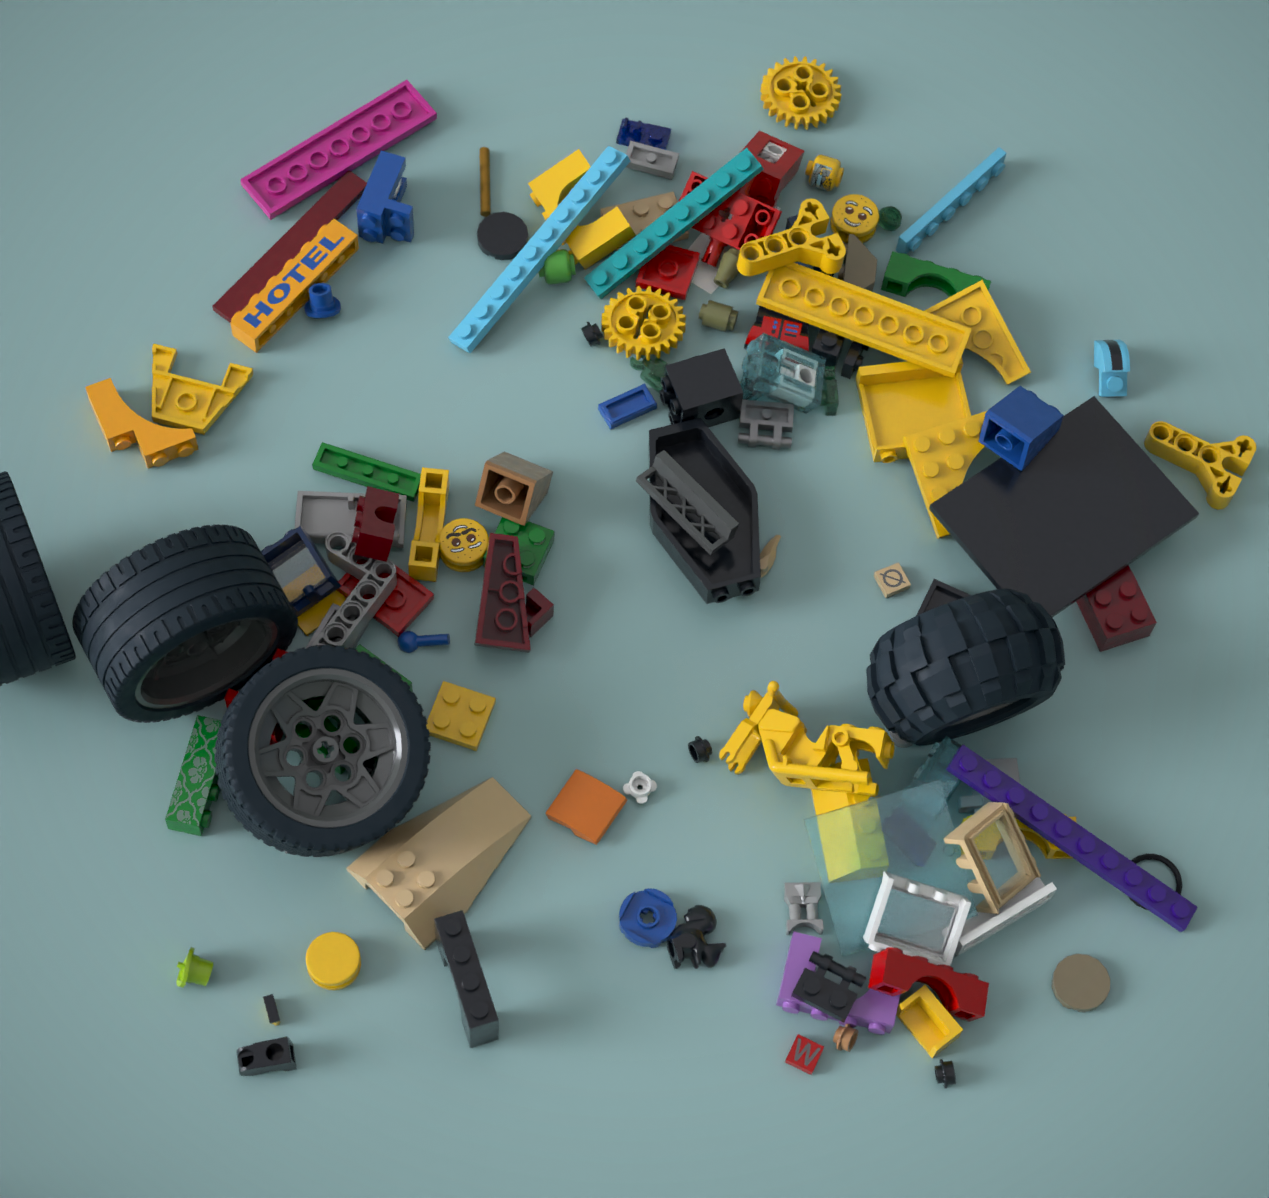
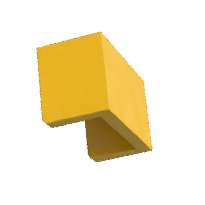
(928, 1021)

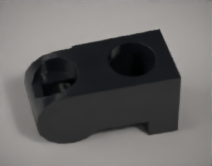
(266, 1057)

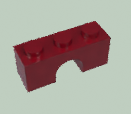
(374, 523)

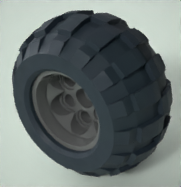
(965, 666)

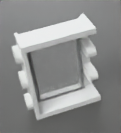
(916, 919)

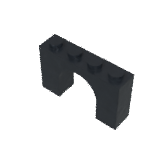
(475, 1001)

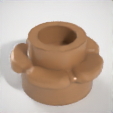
(845, 1037)

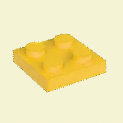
(460, 715)

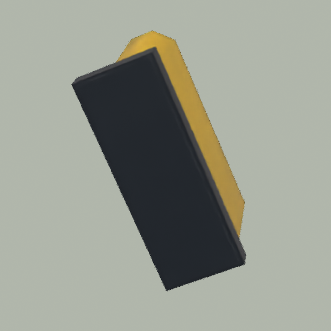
(271, 1009)

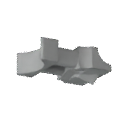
(803, 895)

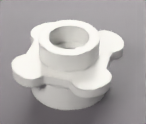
(637, 779)

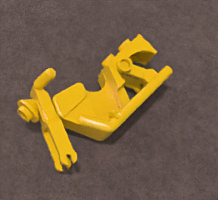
(796, 758)

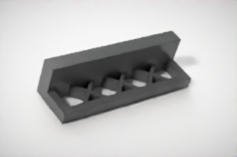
(692, 495)

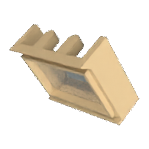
(995, 854)

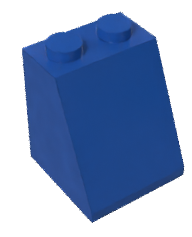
(1019, 427)

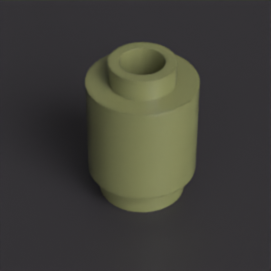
(718, 316)

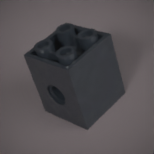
(702, 389)

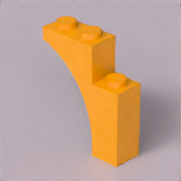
(125, 427)

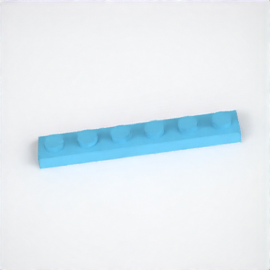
(946, 207)

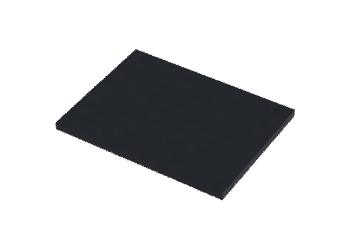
(1070, 515)

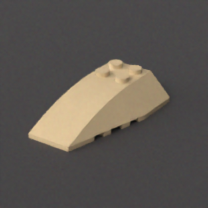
(442, 857)

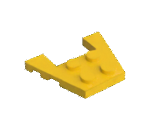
(187, 401)

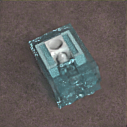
(782, 373)

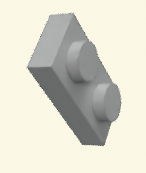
(652, 159)

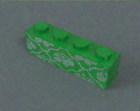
(196, 781)

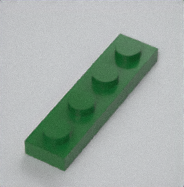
(366, 471)

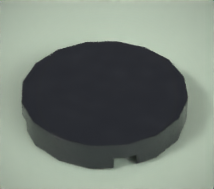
(502, 235)

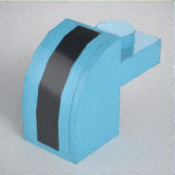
(1113, 364)

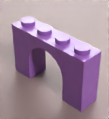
(872, 1010)

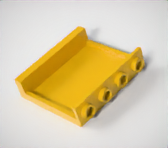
(904, 401)

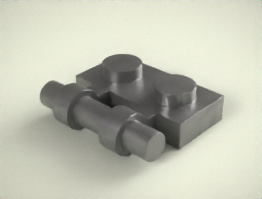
(766, 416)

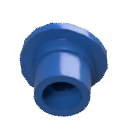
(322, 302)

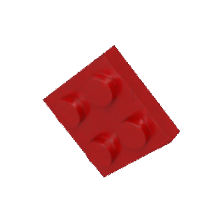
(670, 271)

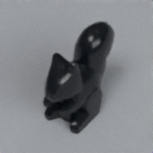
(689, 941)

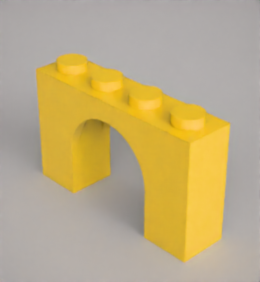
(586, 242)

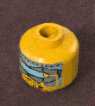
(824, 172)

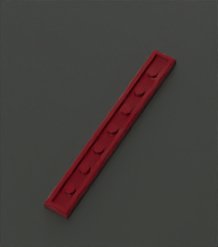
(328, 207)

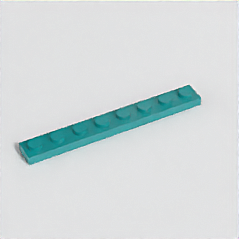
(673, 223)

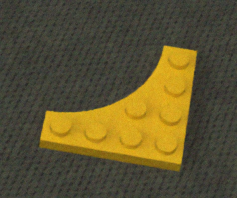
(989, 333)
(942, 459)

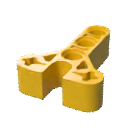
(819, 252)
(1211, 475)

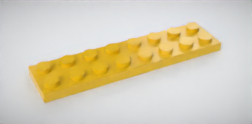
(865, 317)

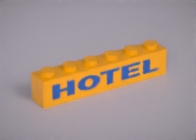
(290, 288)

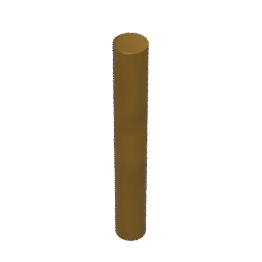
(485, 202)

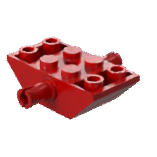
(749, 220)

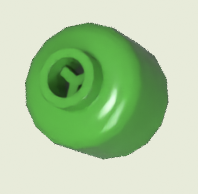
(558, 267)

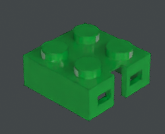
(534, 546)

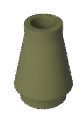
(728, 268)

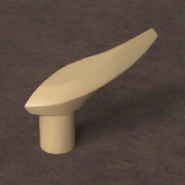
(768, 555)

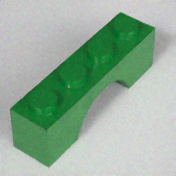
(908, 273)

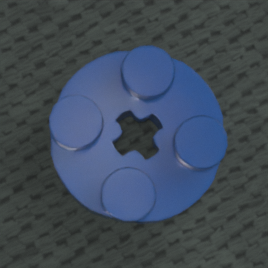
(640, 903)

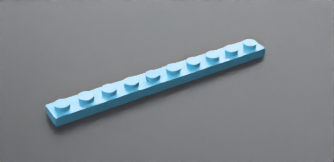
(538, 248)

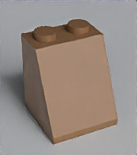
(512, 487)

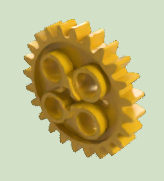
(815, 93)
(657, 333)

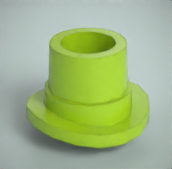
(194, 970)

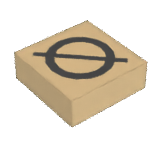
(892, 580)

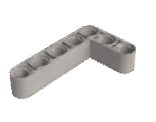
(355, 604)

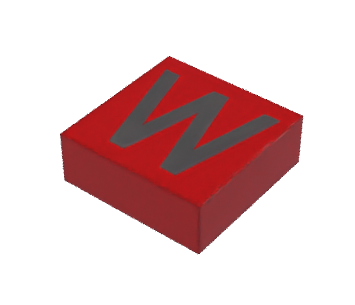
(804, 1054)

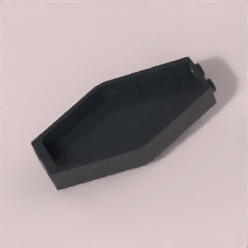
(736, 565)

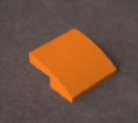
(586, 806)

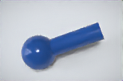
(410, 641)

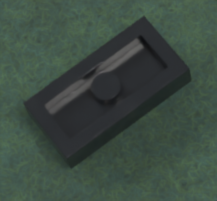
(853, 359)

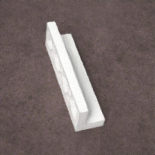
(987, 924)

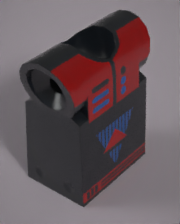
(780, 327)

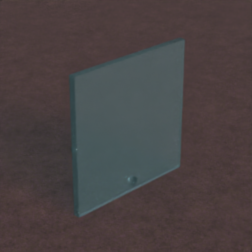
(886, 834)

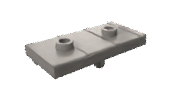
(335, 511)

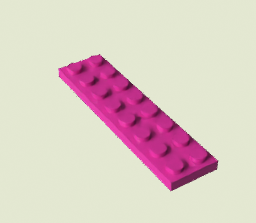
(338, 149)

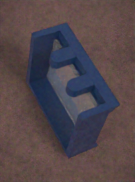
(300, 570)

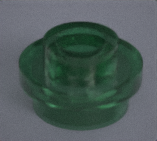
(890, 218)

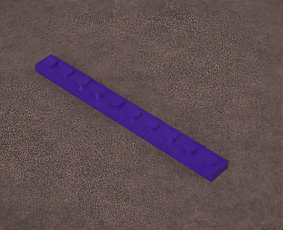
(1072, 838)

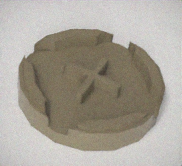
(1080, 982)

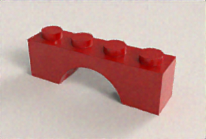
(960, 993)

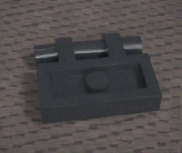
(825, 994)

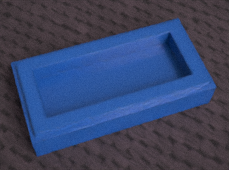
(627, 406)

